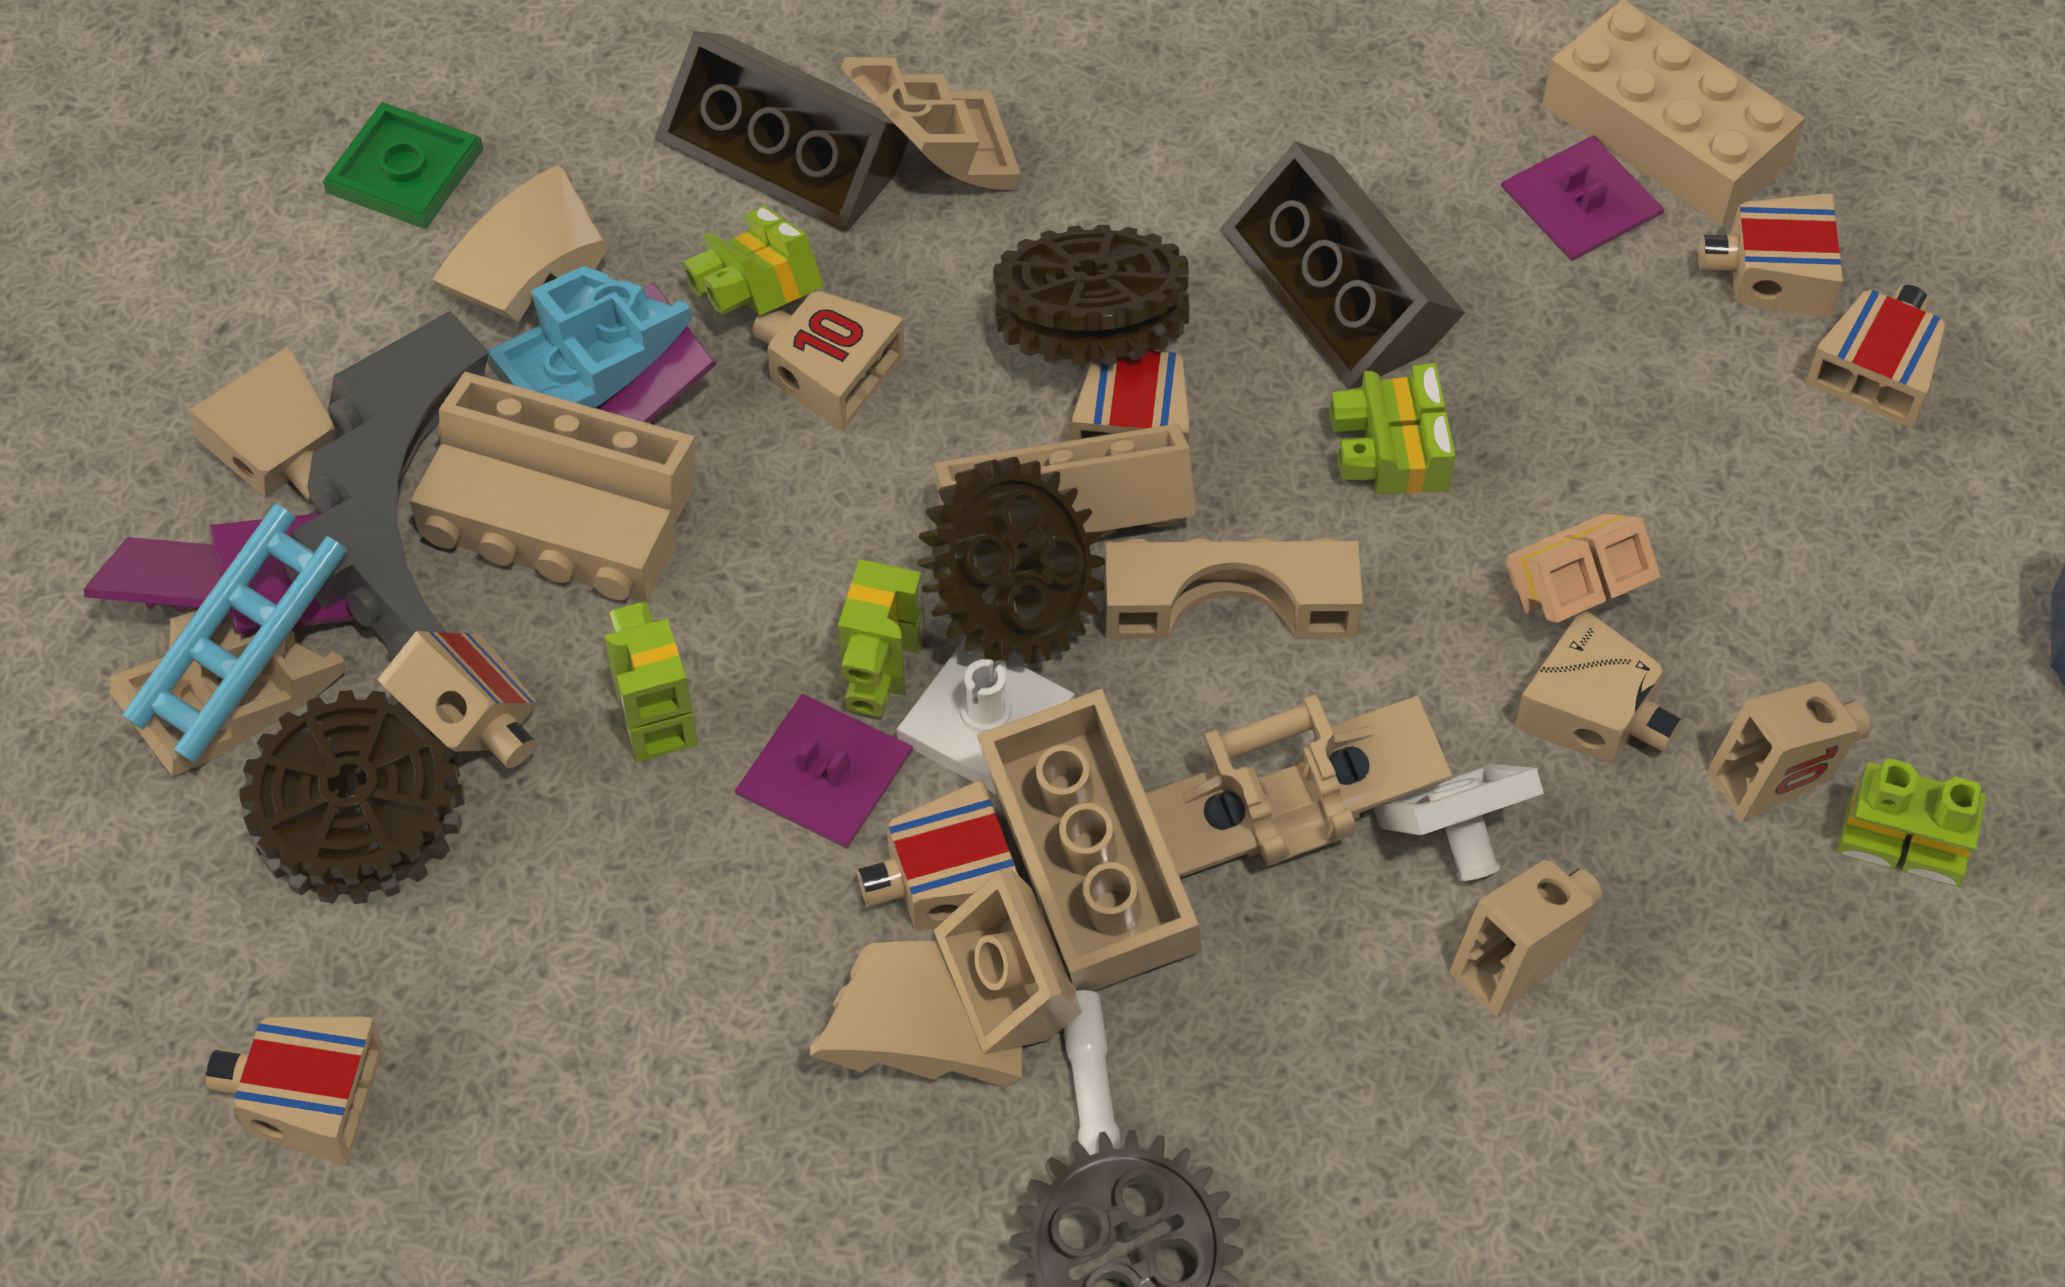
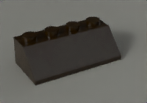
(780, 129)
(1340, 267)

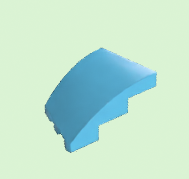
(589, 338)

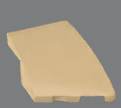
(951, 128)
(522, 243)
(282, 686)
(908, 1017)

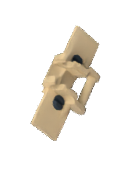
(1304, 805)

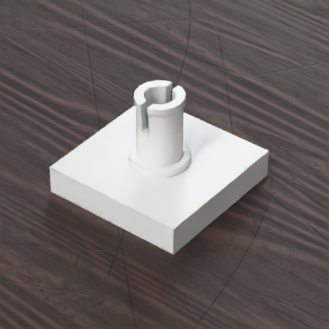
(968, 700)
(1459, 809)

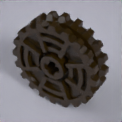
(1091, 294)
(344, 843)

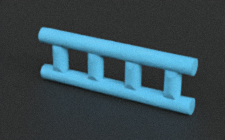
(236, 672)

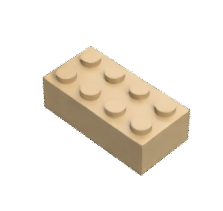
(1672, 111)
(1090, 842)

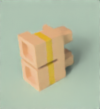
(1583, 566)

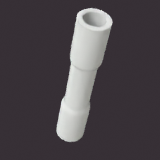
(1087, 1052)

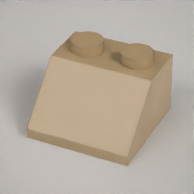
(1007, 966)

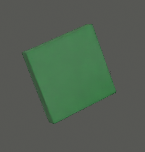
(403, 165)

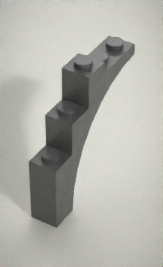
(384, 414)

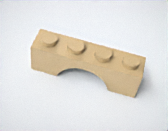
(1305, 582)

